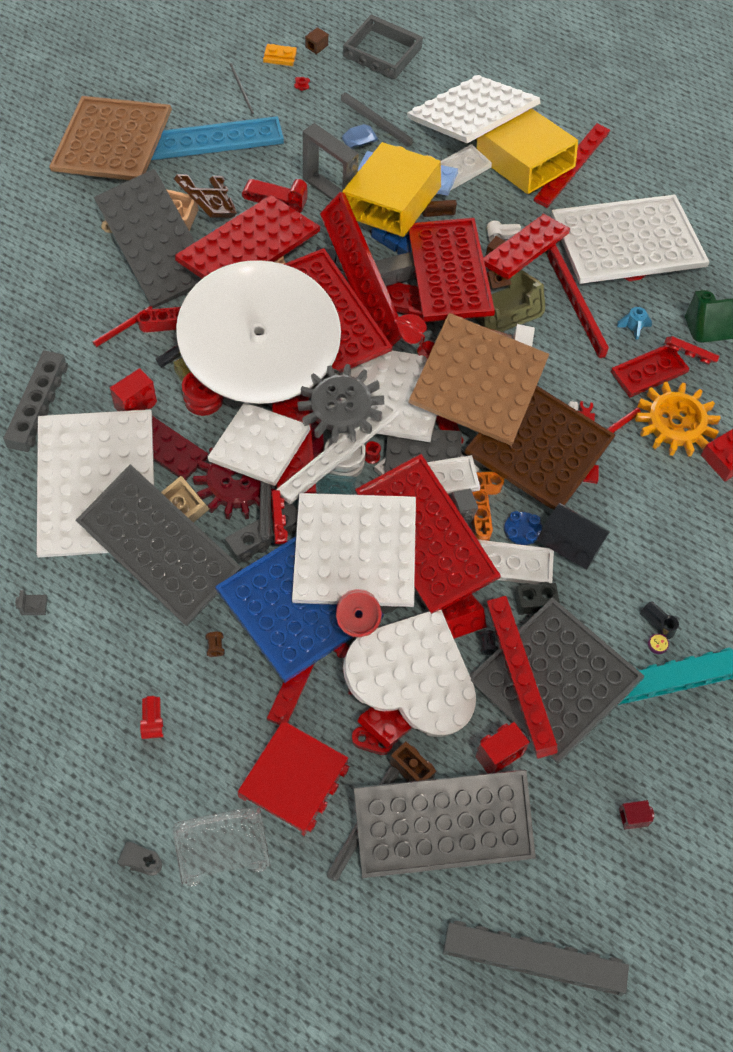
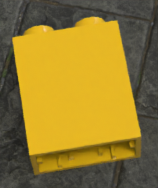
(529, 150)
(393, 188)

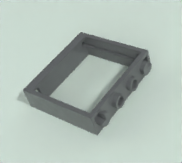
(390, 31)
(317, 137)

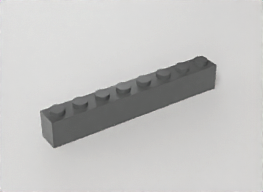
(536, 959)

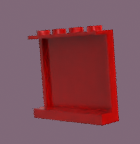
(294, 777)

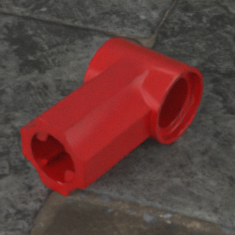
(151, 721)

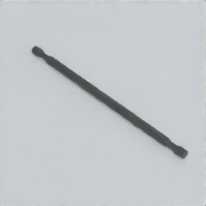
(241, 88)

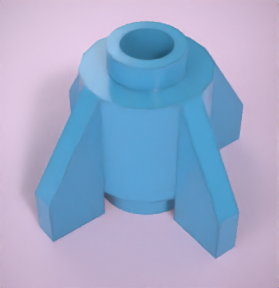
(636, 321)

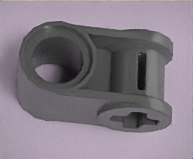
(137, 857)

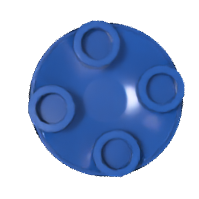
(523, 527)

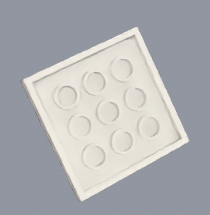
(259, 443)

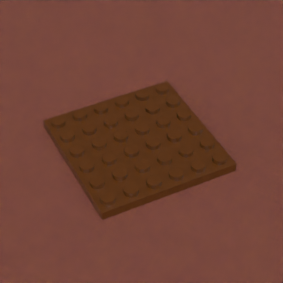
(550, 450)

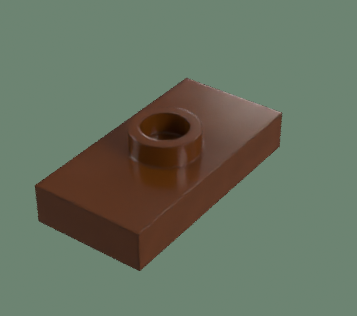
(440, 208)

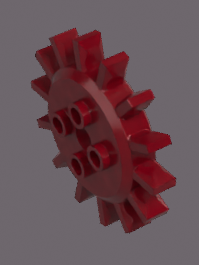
(231, 494)

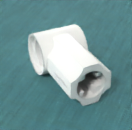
(502, 231)

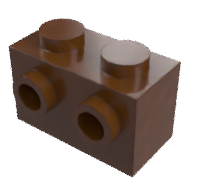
(412, 764)

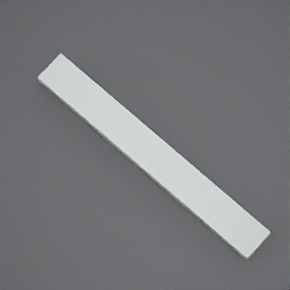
(334, 456)

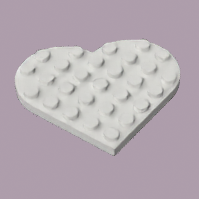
(414, 670)

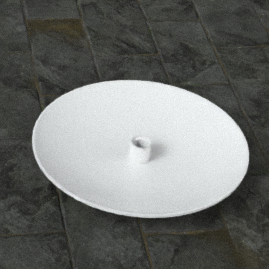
(253, 298)

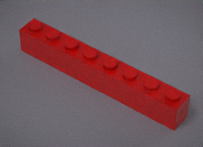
(522, 677)

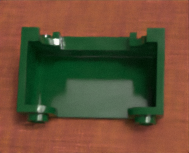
(710, 318)

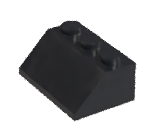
(573, 536)

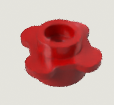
(301, 83)

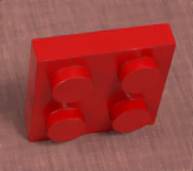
(385, 725)

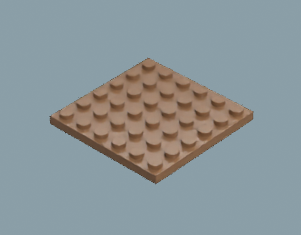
(111, 138)
(479, 379)

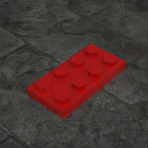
(649, 370)

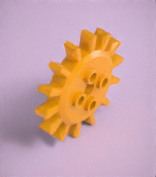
(672, 405)

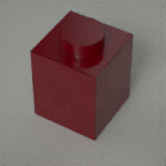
(636, 814)

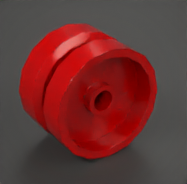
(199, 398)
(363, 624)

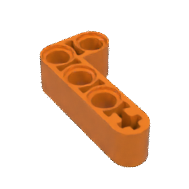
(486, 488)

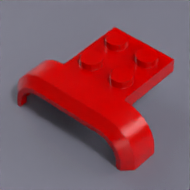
(405, 298)

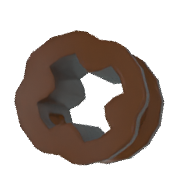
(215, 644)

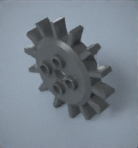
(340, 417)

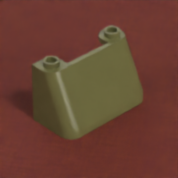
(516, 304)

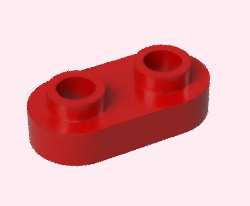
(370, 743)

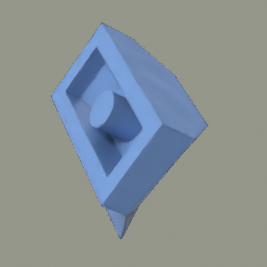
(359, 136)

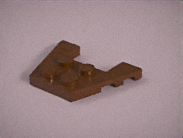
(212, 200)

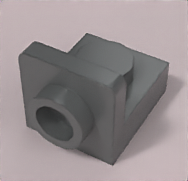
(31, 604)

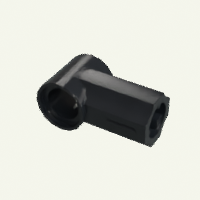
(660, 619)

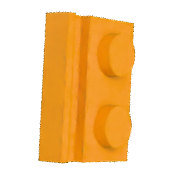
(280, 55)

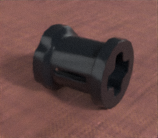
(488, 635)

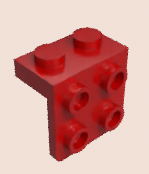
(465, 616)

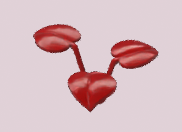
(411, 330)

